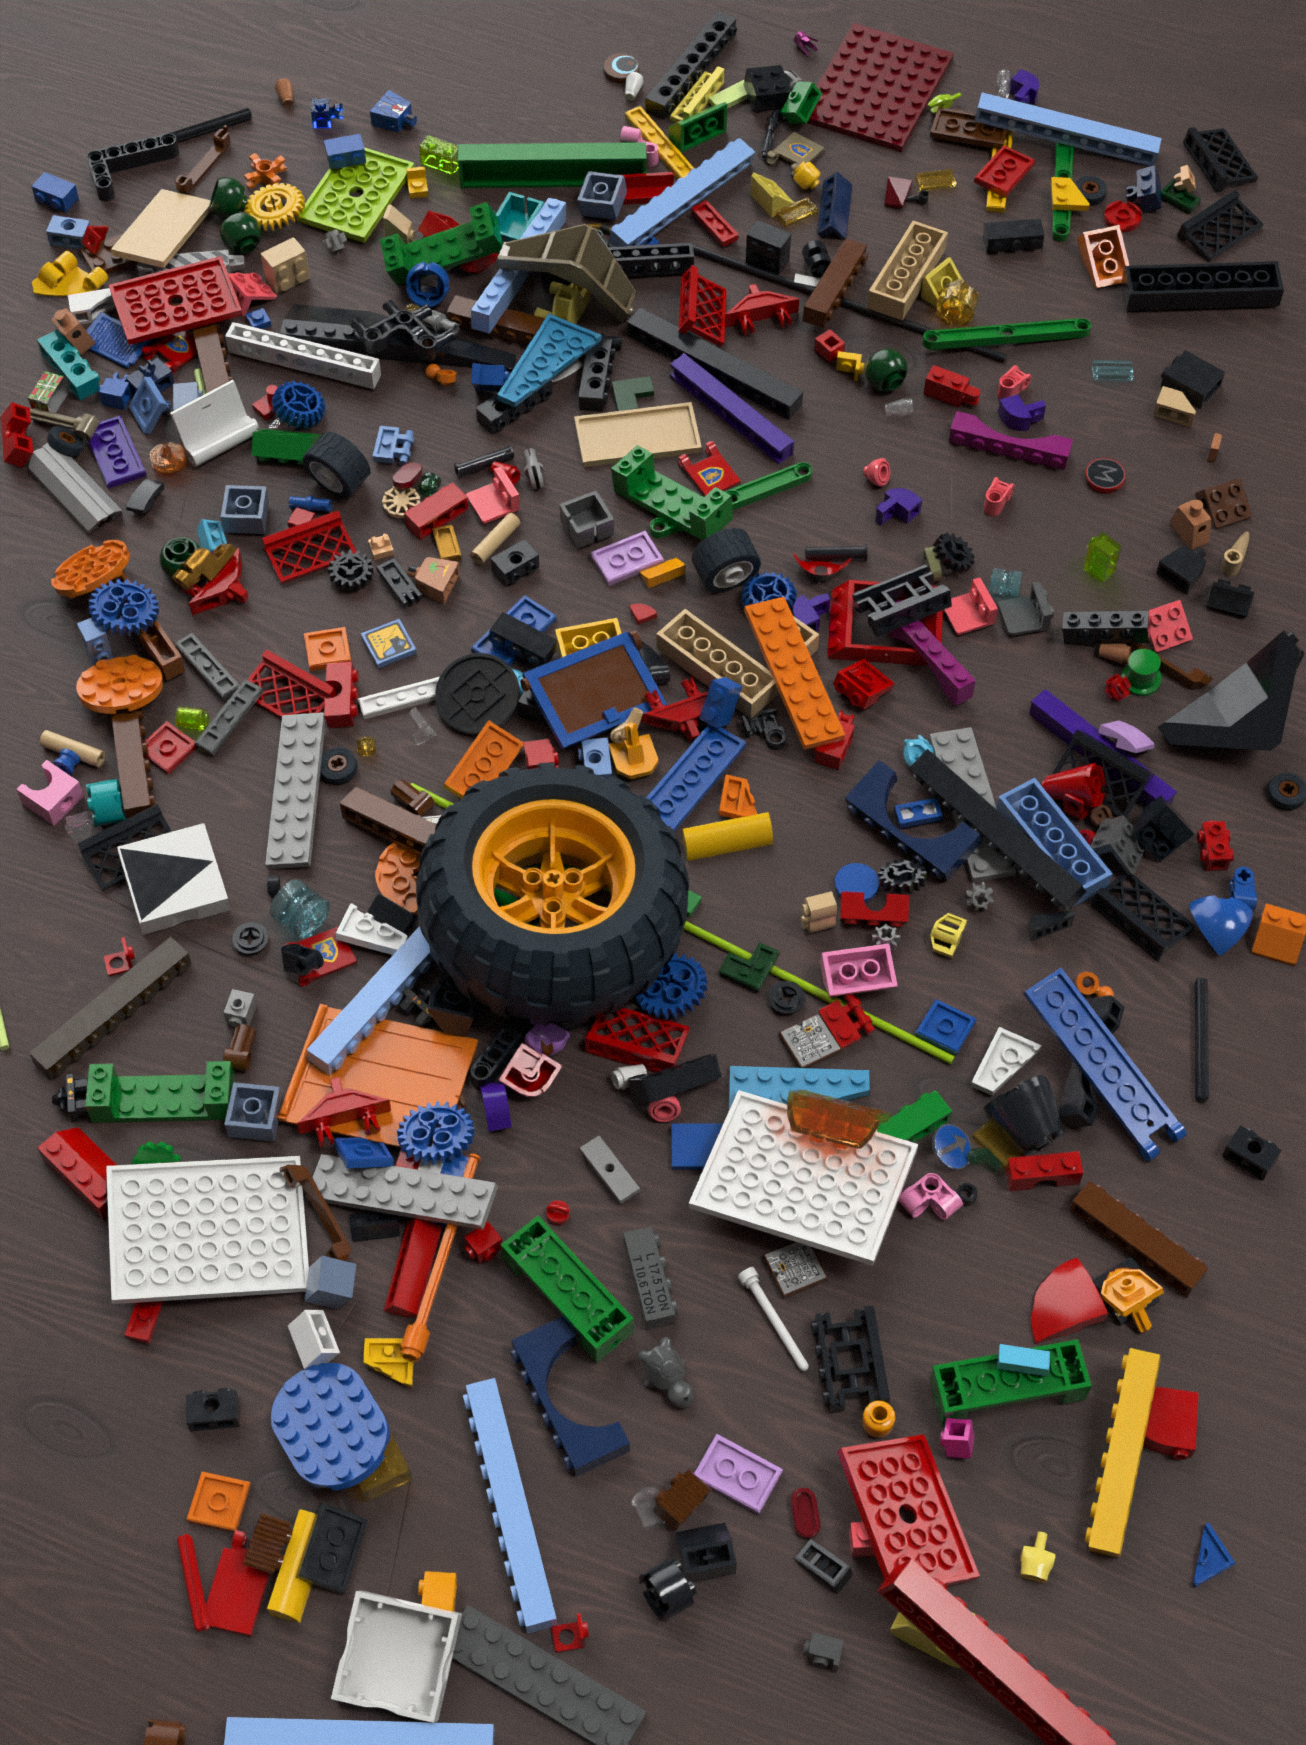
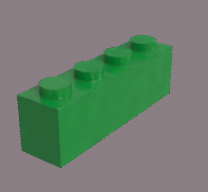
(919, 1119)

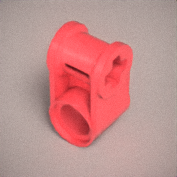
(1013, 383)
(997, 497)

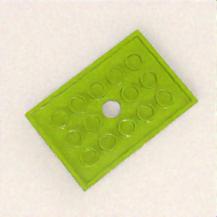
(332, 206)

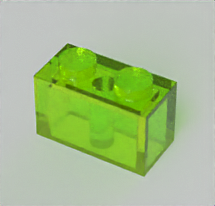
(439, 154)
(1102, 557)

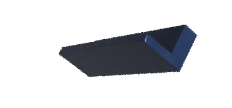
(834, 206)

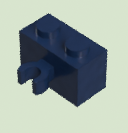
(1147, 190)
(157, 370)

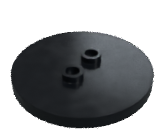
(475, 691)

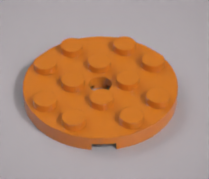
(90, 568)
(119, 684)
(396, 876)

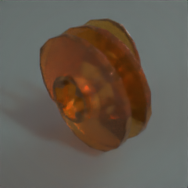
(168, 458)

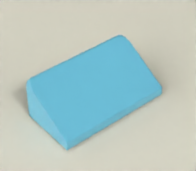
(210, 534)
(1023, 1360)

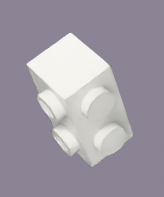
(313, 1338)

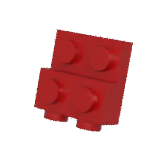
(862, 683)

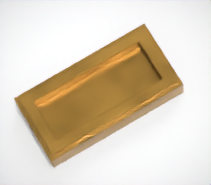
(447, 543)

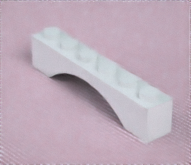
(88, 305)

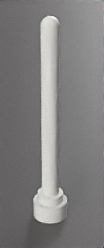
(750, 1279)

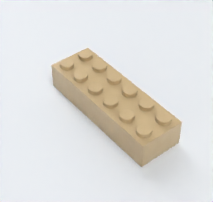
(905, 269)
(712, 657)

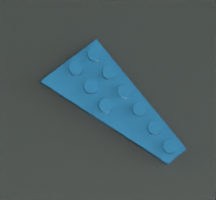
(549, 353)
(776, 1082)

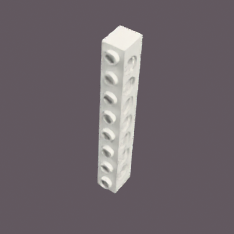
(303, 355)

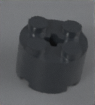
(667, 1589)

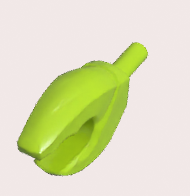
(943, 101)

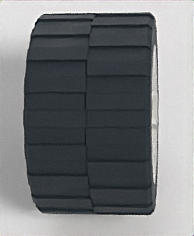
(336, 464)
(726, 560)

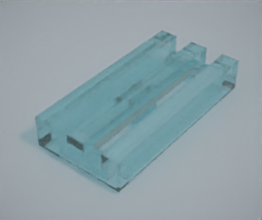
(1112, 370)

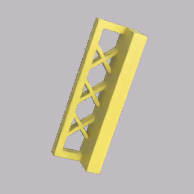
(698, 101)

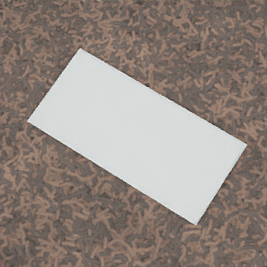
(807, 280)

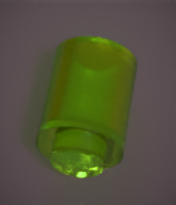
(192, 717)

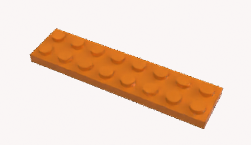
(794, 673)

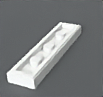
(398, 698)

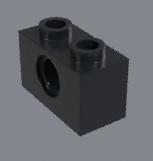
(515, 562)
(1256, 1164)
(224, 1417)

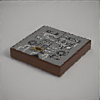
(810, 1042)
(795, 1268)

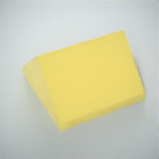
(768, 194)
(937, 279)

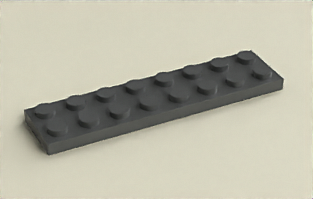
(544, 1682)

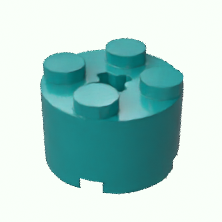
(105, 802)

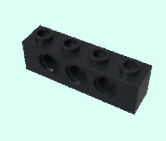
(595, 376)
(496, 415)
(1106, 627)

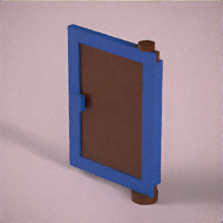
(592, 688)

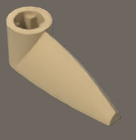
(1234, 557)

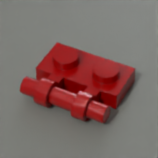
(840, 1024)

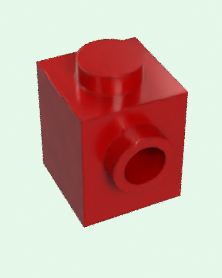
(483, 1244)

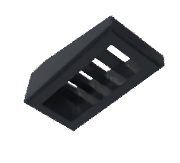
(1046, 924)
(844, 1570)

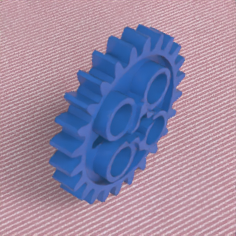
(136, 613)
(675, 988)
(427, 1141)

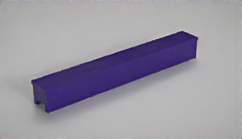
(732, 409)
(1064, 723)

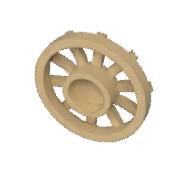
(400, 501)

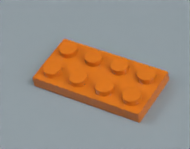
(484, 760)

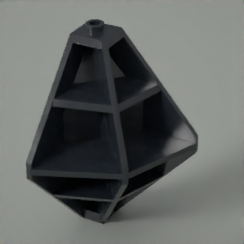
(1246, 706)

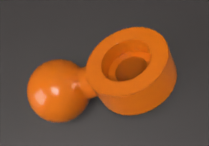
(445, 377)
(1093, 987)

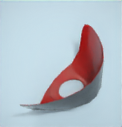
(832, 569)

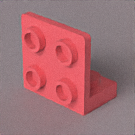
(249, 288)
(496, 498)
(972, 609)
(1168, 626)

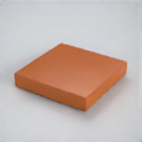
(326, 648)
(218, 1502)

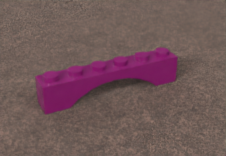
(1048, 451)
(951, 675)

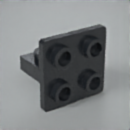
(1230, 598)

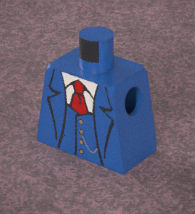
(392, 113)

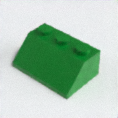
(699, 127)
(282, 445)

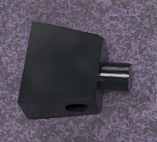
(1182, 567)

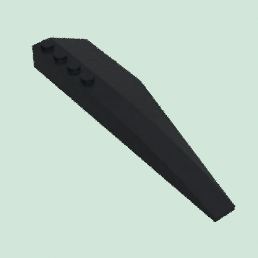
(333, 329)

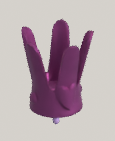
(803, 39)

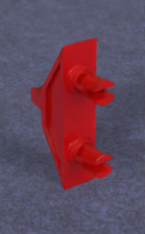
(761, 306)
(221, 589)
(679, 715)
(343, 1107)

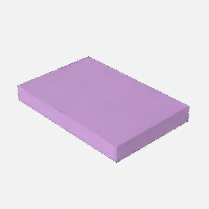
(626, 558)
(738, 1474)

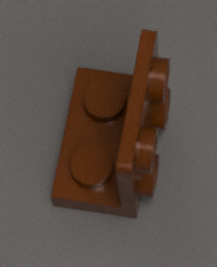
(1226, 502)

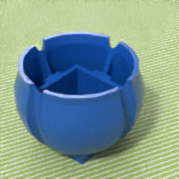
(427, 295)

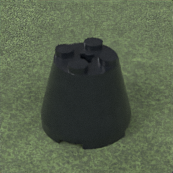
(1027, 1115)

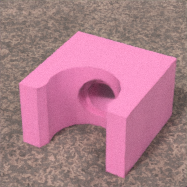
(55, 799)

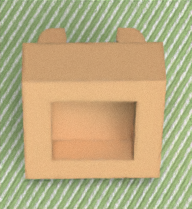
(1185, 179)
(381, 547)

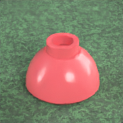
(878, 472)
(664, 1109)

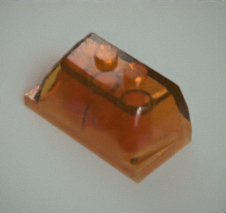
(833, 1119)

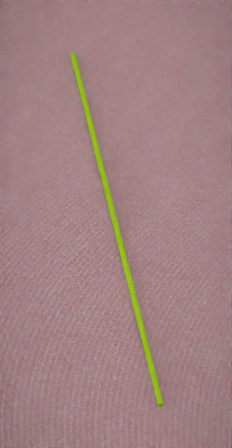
(877, 1022)

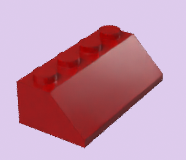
(436, 223)
(79, 1165)

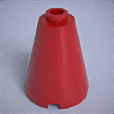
(1079, 782)

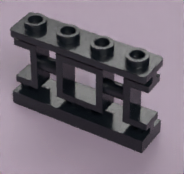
(896, 615)
(869, 1357)

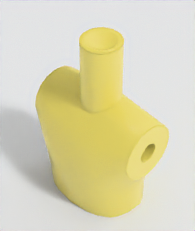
(1036, 1561)

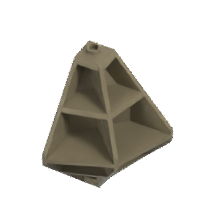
(578, 257)

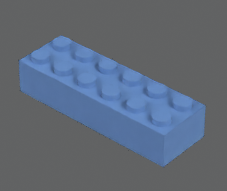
(1048, 827)

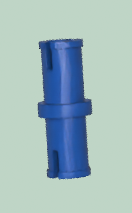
(310, 503)

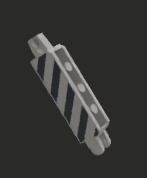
(231, 262)

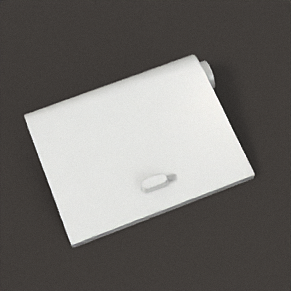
(213, 424)

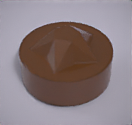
(1098, 814)

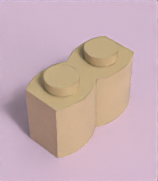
(819, 912)

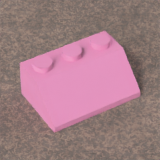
(858, 970)

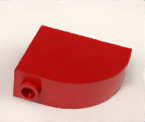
(1172, 1423)

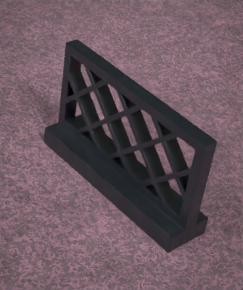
(1209, 162)
(1208, 217)
(1117, 761)
(116, 835)
(1132, 923)

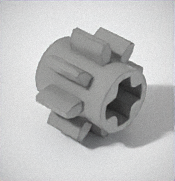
(334, 240)
(982, 901)
(886, 935)

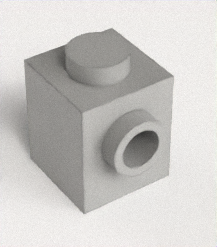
(240, 1008)

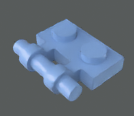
(387, 443)

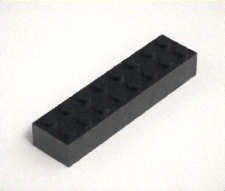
(1202, 285)

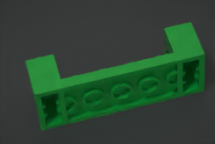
(444, 248)
(640, 483)
(159, 1097)
(569, 1287)
(980, 1385)

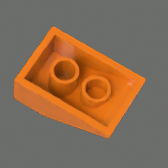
(1103, 255)

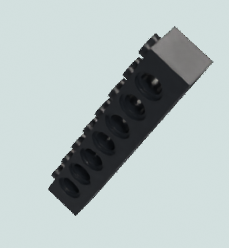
(690, 65)
(648, 260)

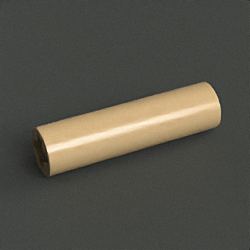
(495, 538)
(86, 753)

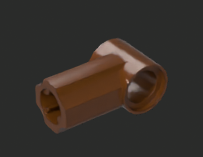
(414, 800)
(240, 1049)

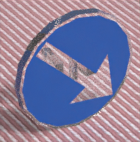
(951, 1146)

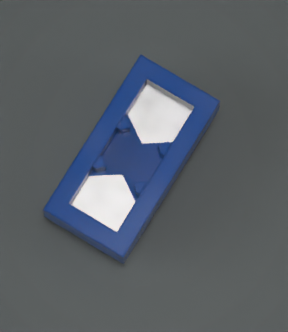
(918, 813)

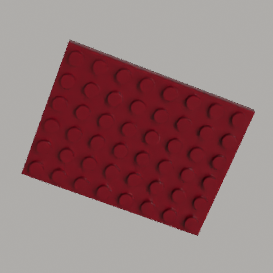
(878, 86)

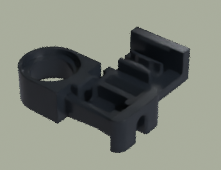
(766, 724)

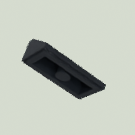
(391, 913)
(373, 1226)

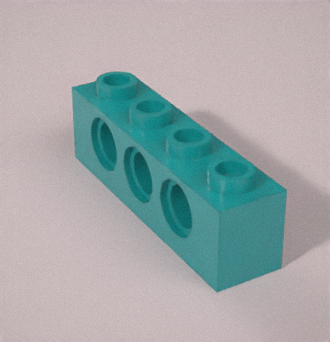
(68, 363)

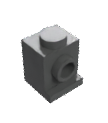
(824, 1651)

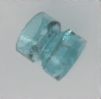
(1005, 582)

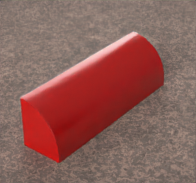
(412, 1268)

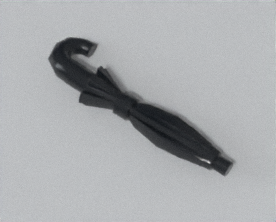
(769, 136)

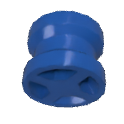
(67, 761)

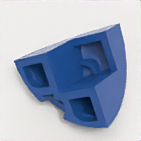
(1221, 920)

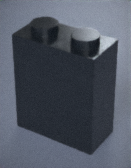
(1193, 377)

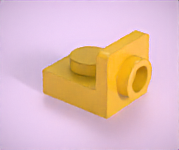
(417, 182)
(850, 363)

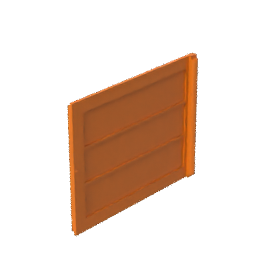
(394, 1063)

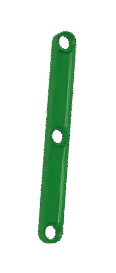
(1063, 168)
(994, 334)
(749, 493)

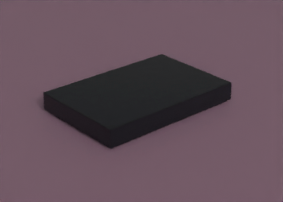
(331, 1548)

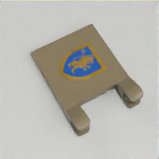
(795, 150)

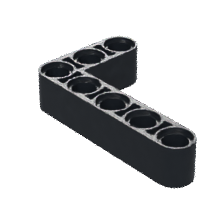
(128, 156)
(499, 1049)

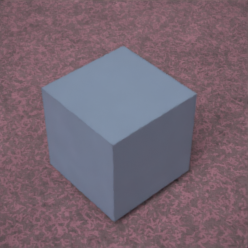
(330, 1282)

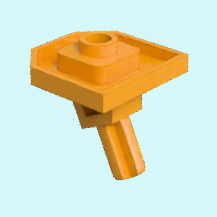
(635, 755)
(1129, 1294)

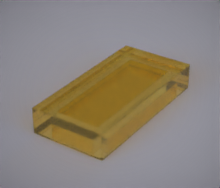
(935, 179)
(796, 212)
(992, 1138)

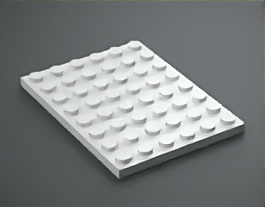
(800, 1187)
(205, 1230)

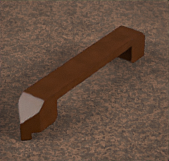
(221, 143)
(1194, 680)
(300, 1176)

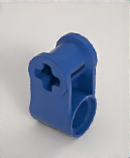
(1243, 887)

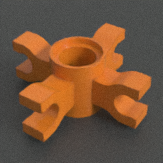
(265, 171)

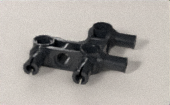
(402, 326)

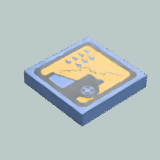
(388, 643)

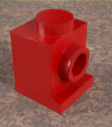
(828, 345)

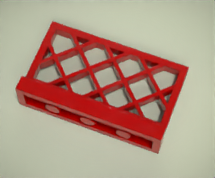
(689, 303)
(298, 535)
(294, 675)
(632, 1052)

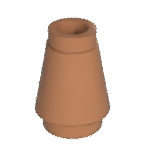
(285, 91)
(1115, 652)

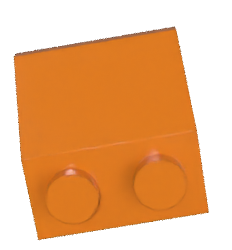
(1279, 935)

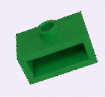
(801, 102)

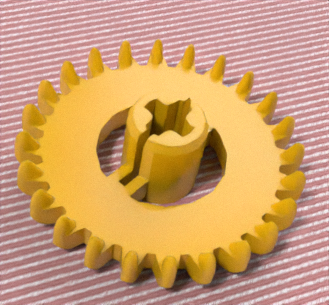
(294, 199)

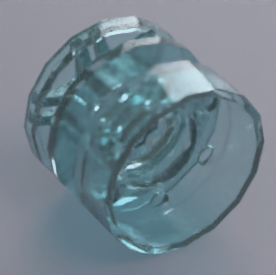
(299, 909)

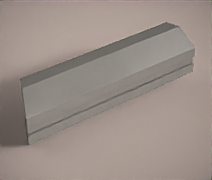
(72, 488)

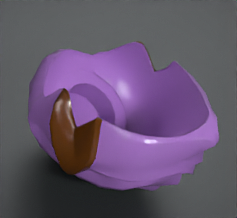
(546, 1039)

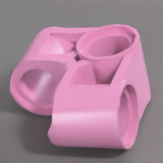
(634, 135)
(942, 1200)

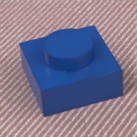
(258, 319)

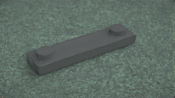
(207, 666)
(229, 717)

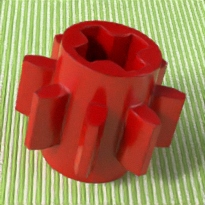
(1117, 687)

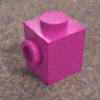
(958, 1438)

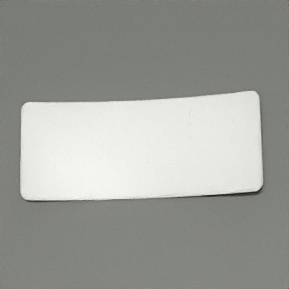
(568, 370)

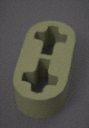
(932, 562)

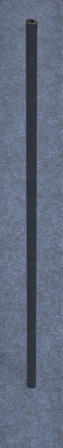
(844, 302)

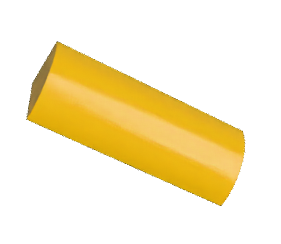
(727, 836)
(289, 1592)

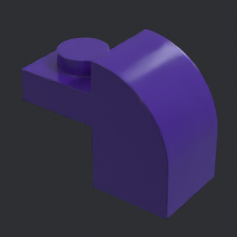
(1024, 87)
(1019, 416)
(900, 503)
(810, 610)
(496, 1106)

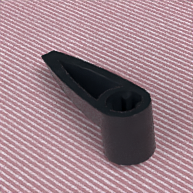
(656, 667)

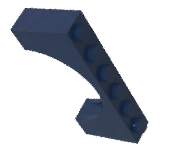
(941, 854)
(582, 1445)

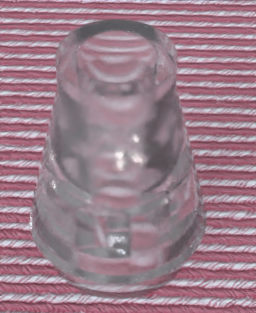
(1003, 83)
(901, 407)

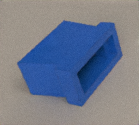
(488, 377)

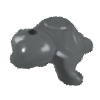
(667, 1372)

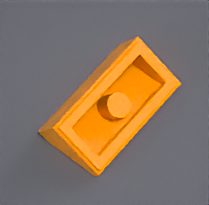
(663, 572)

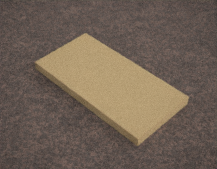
(162, 228)
(659, 429)

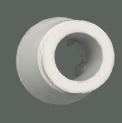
(634, 82)
(621, 1074)

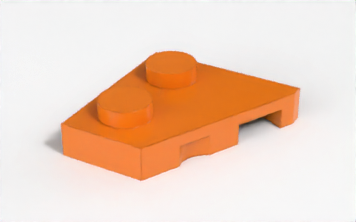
(736, 798)

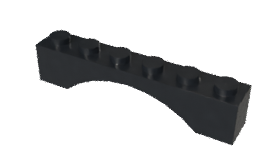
(1078, 1101)

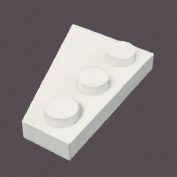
(366, 932)
(1002, 1060)

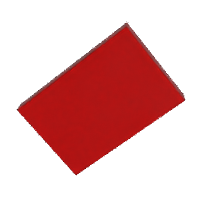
(1004, 171)

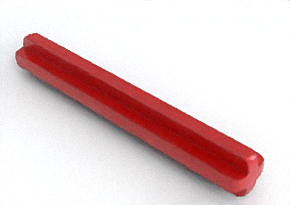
(193, 1583)

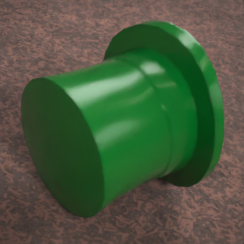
(1143, 672)

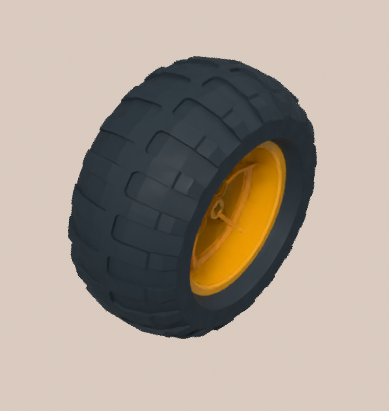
(552, 820)

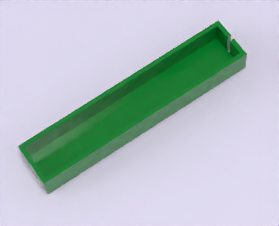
(545, 163)

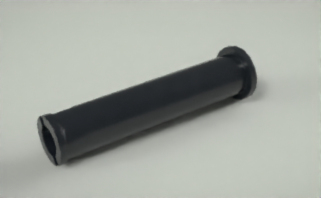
(483, 461)
(852, 552)

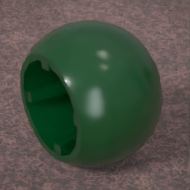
(227, 197)
(240, 233)
(886, 370)
(175, 553)

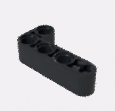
(673, 1080)

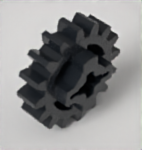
(953, 553)
(350, 570)
(902, 876)

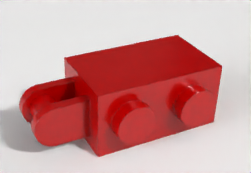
(950, 387)
(834, 753)

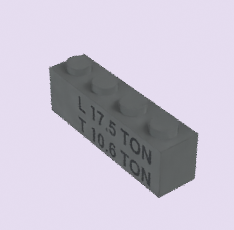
(649, 1278)

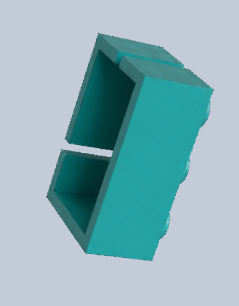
(513, 217)

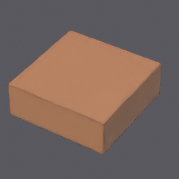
(1214, 447)

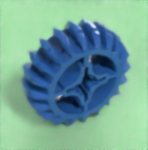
(297, 410)
(768, 587)

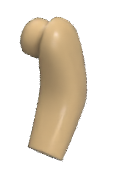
(618, 734)

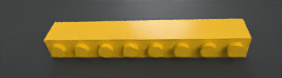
(1124, 1452)

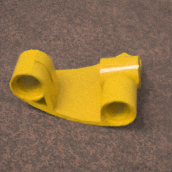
(66, 279)

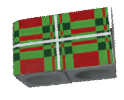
(49, 392)

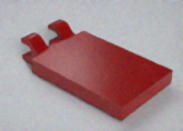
(236, 1591)

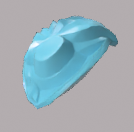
(915, 748)

